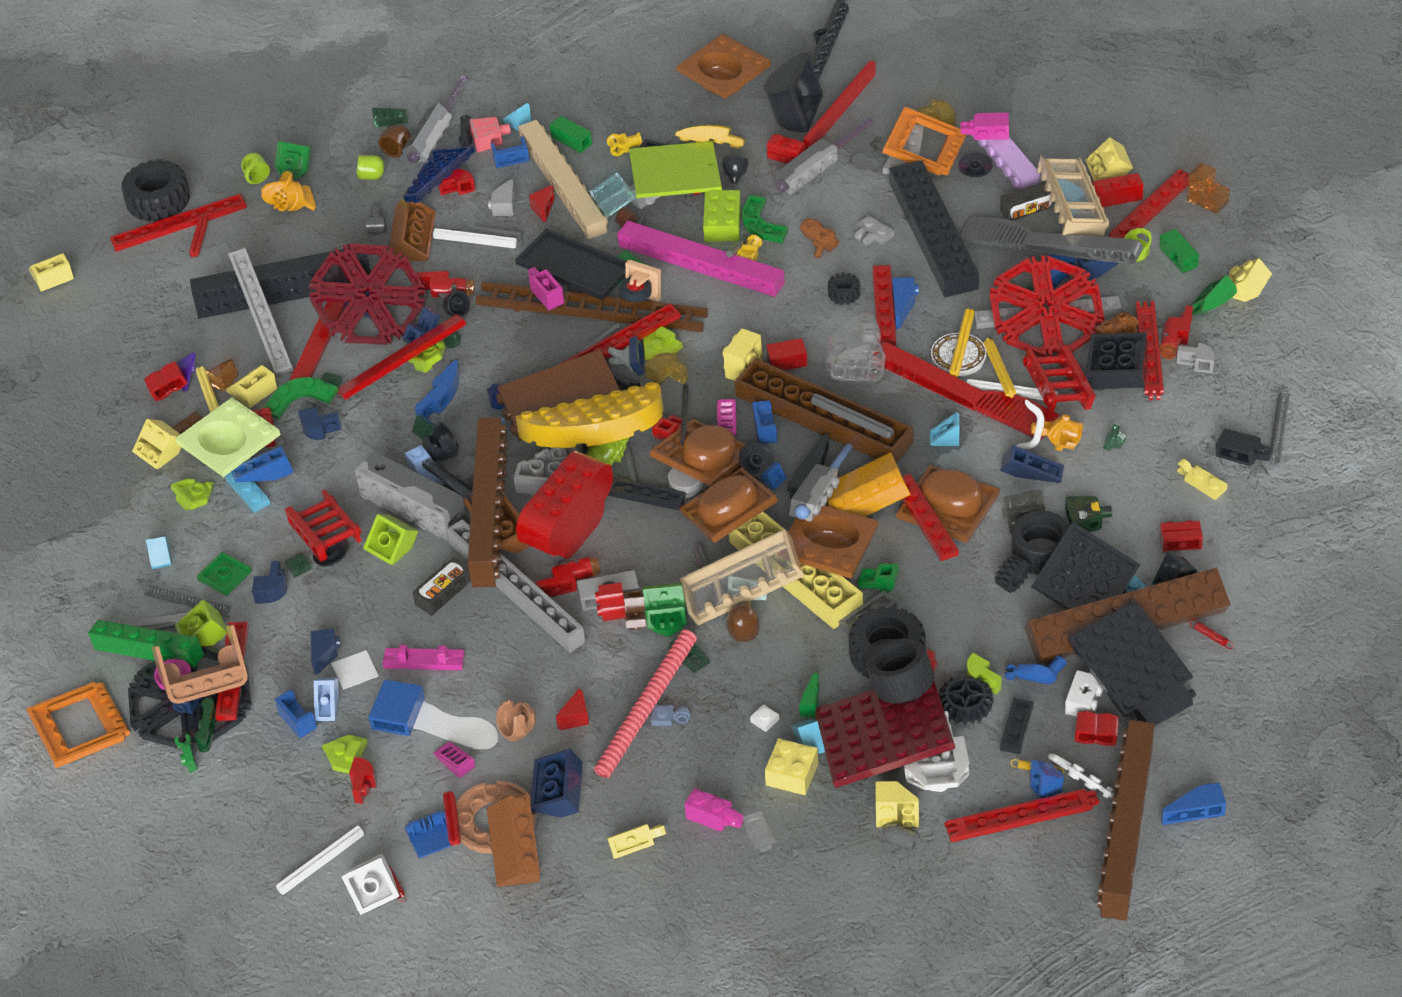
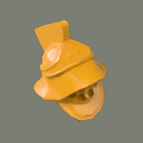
(288, 194)

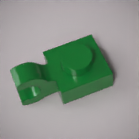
(187, 757)

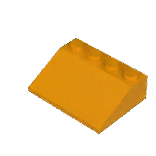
(869, 487)

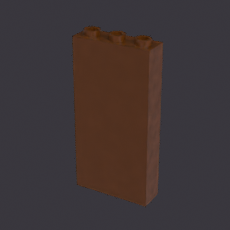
(558, 384)

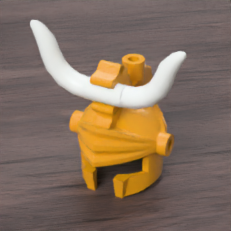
(1061, 432)

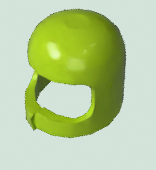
(255, 167)
(369, 167)
(1146, 246)

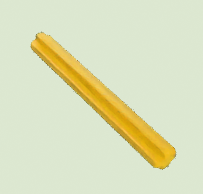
(961, 342)
(999, 368)

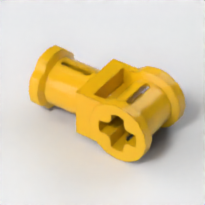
(623, 143)
(750, 250)

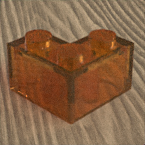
(1204, 190)

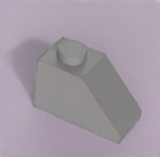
(503, 200)

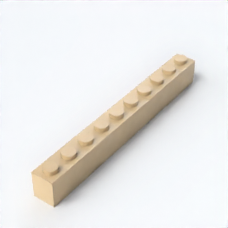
(563, 180)

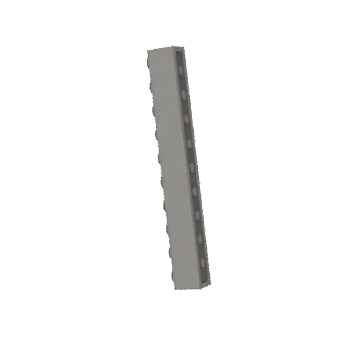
(526, 595)

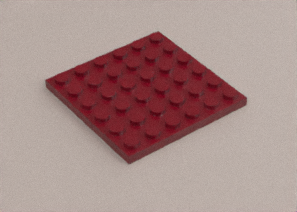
(875, 736)

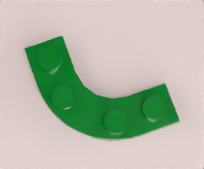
(756, 225)
(300, 388)

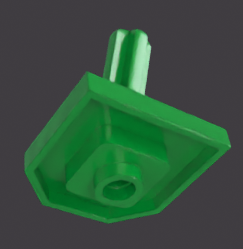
(292, 158)

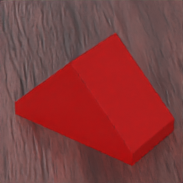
(542, 202)
(573, 713)

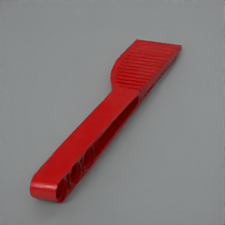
(992, 403)

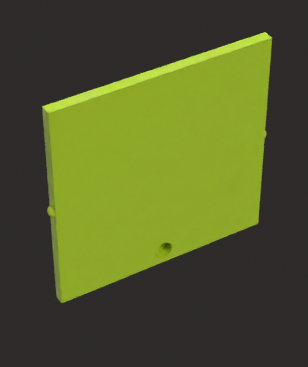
(674, 169)

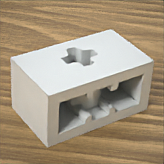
(1083, 694)

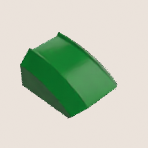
(1214, 295)

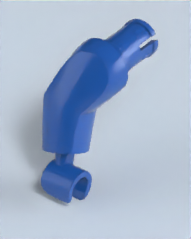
(1036, 672)

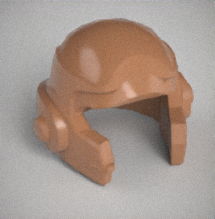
(515, 720)

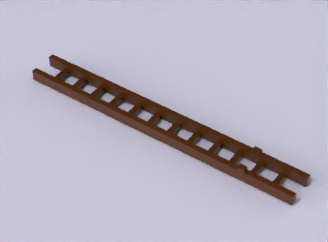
(582, 312)

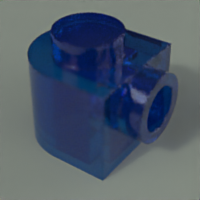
(491, 393)

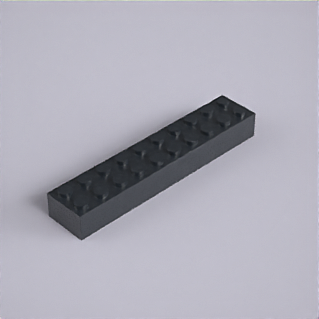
(933, 229)
(278, 280)

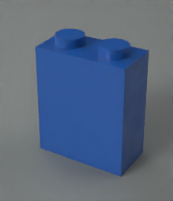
(396, 707)

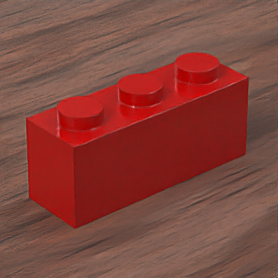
(1119, 189)

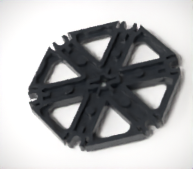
(164, 712)

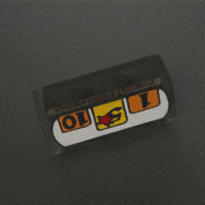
(1025, 201)
(442, 586)

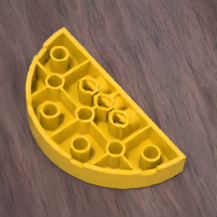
(593, 420)

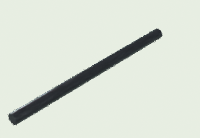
(684, 413)

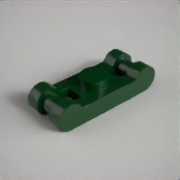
(206, 726)

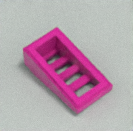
(729, 420)
(458, 769)

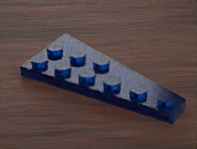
(438, 168)

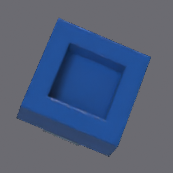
(774, 476)

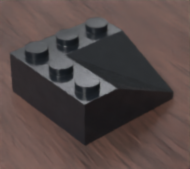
(1117, 361)

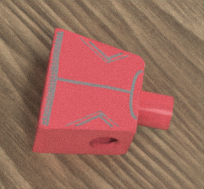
(487, 131)

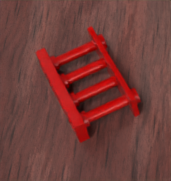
(1069, 369)
(311, 537)

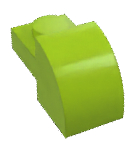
(979, 669)

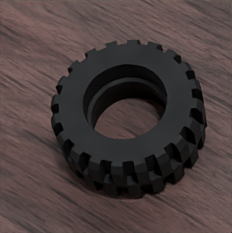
(158, 175)
(879, 625)

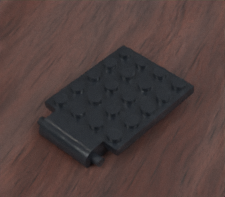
(1134, 665)

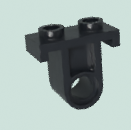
(1173, 568)

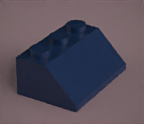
(556, 784)

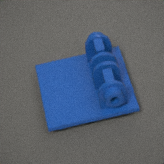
(428, 834)

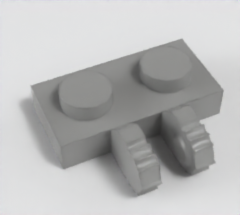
(872, 230)

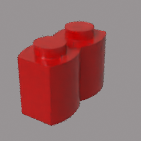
(165, 381)
(611, 602)
(1096, 728)

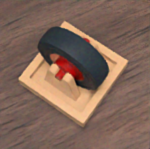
(641, 283)

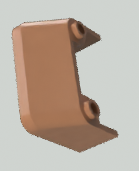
(225, 676)

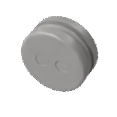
(680, 481)

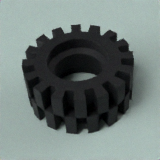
(843, 281)
(1012, 573)

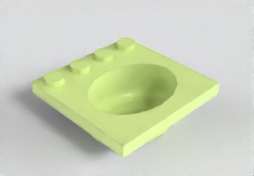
(227, 436)

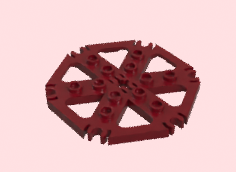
(379, 293)

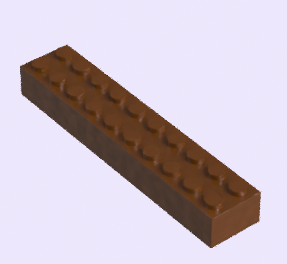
(792, 400)
(487, 503)
(1163, 603)
(1125, 820)

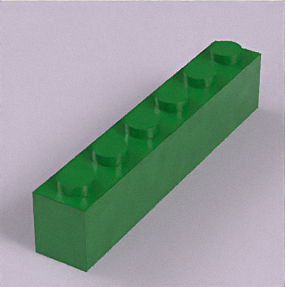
(137, 642)

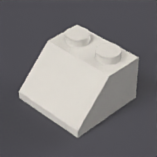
(370, 884)

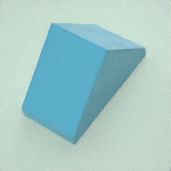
(518, 117)
(946, 432)
(159, 552)
(809, 734)

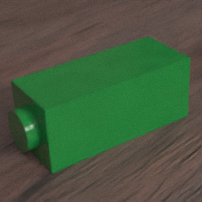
(570, 134)
(1179, 251)

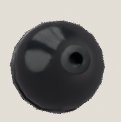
(735, 167)
(456, 303)

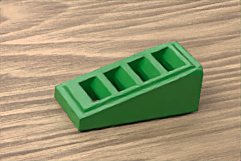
(810, 698)

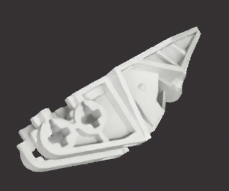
(942, 771)

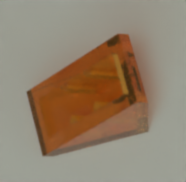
(222, 375)

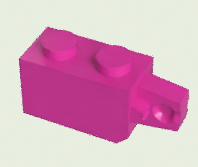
(987, 126)
(546, 288)
(711, 811)

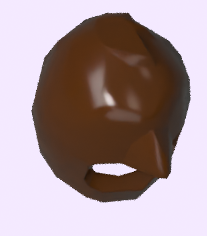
(393, 140)
(743, 622)

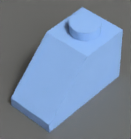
(414, 462)
(326, 698)

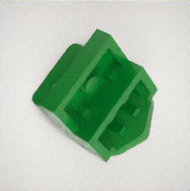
(665, 608)

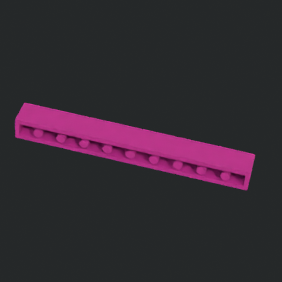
(701, 258)

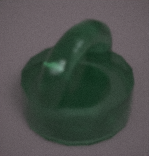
(452, 340)

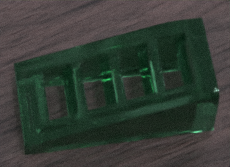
(388, 116)
(699, 655)

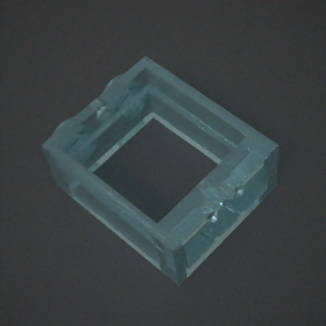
(615, 187)

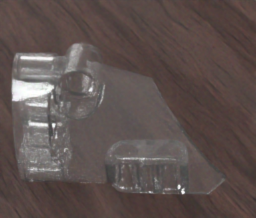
(853, 348)

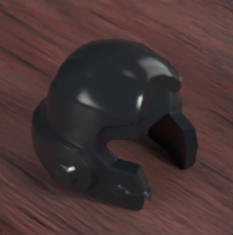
(441, 443)

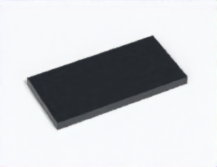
(574, 263)

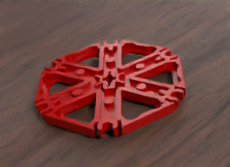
(1056, 300)

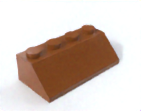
(412, 230)
(509, 522)
(513, 841)

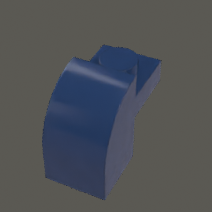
(427, 321)
(315, 425)
(272, 587)

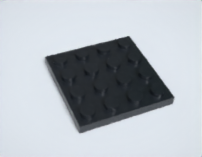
(1084, 570)

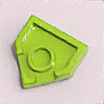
(661, 342)
(425, 360)
(191, 493)
(343, 750)

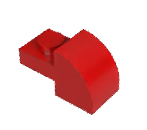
(459, 181)
(666, 427)
(362, 778)

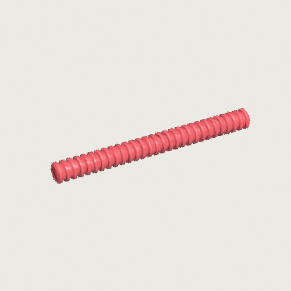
(645, 703)

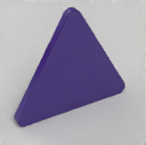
(187, 368)

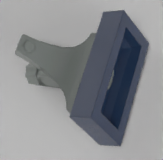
(631, 356)

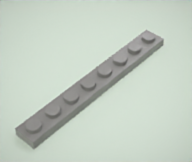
(1110, 306)
(260, 312)

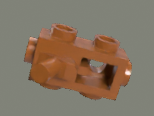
(821, 237)
(1120, 323)

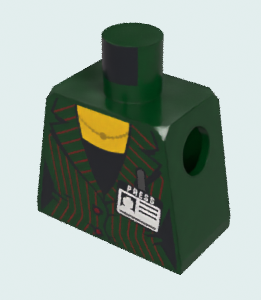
(1086, 512)

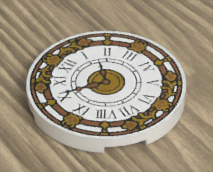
(943, 351)

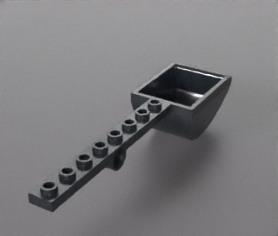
(795, 85)

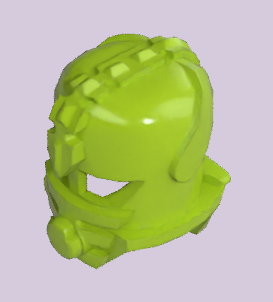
(608, 452)

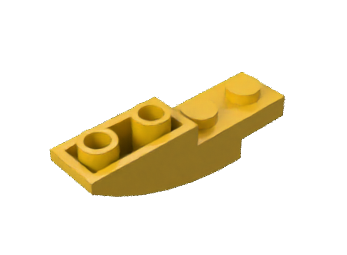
(706, 133)

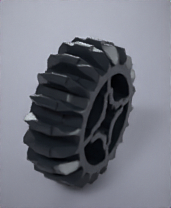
(978, 701)

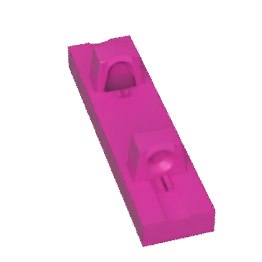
(423, 658)

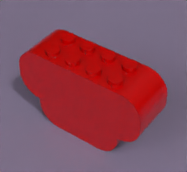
(566, 506)

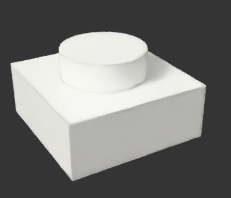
(764, 718)

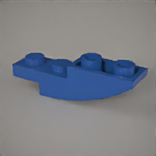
(443, 391)

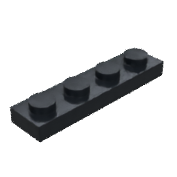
(647, 493)

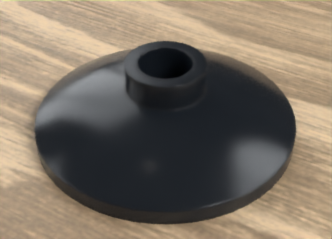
(975, 165)
(758, 453)
(334, 553)

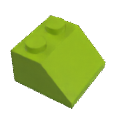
(390, 538)
(203, 623)

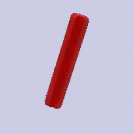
(198, 237)
(451, 818)

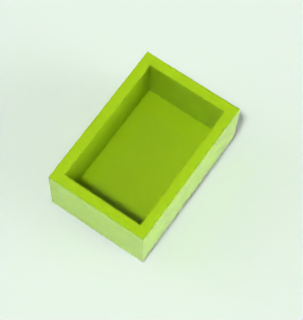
(722, 216)

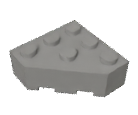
(535, 472)

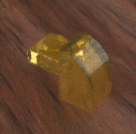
(939, 110)
(665, 366)

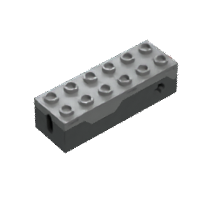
(409, 495)

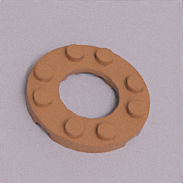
(475, 799)

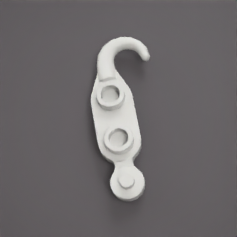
(1076, 772)

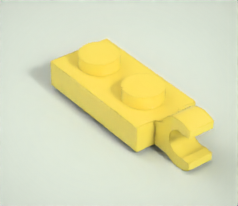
(1202, 479)
(634, 839)

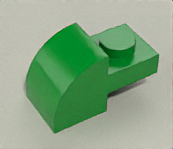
(881, 578)

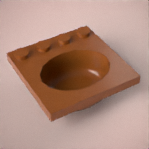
(723, 66)
(706, 455)
(955, 499)
(728, 505)
(833, 540)

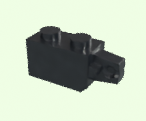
(1241, 448)

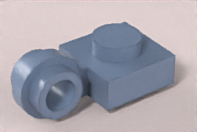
(664, 715)

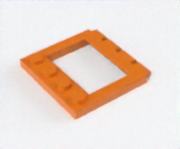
(902, 131)
(51, 736)

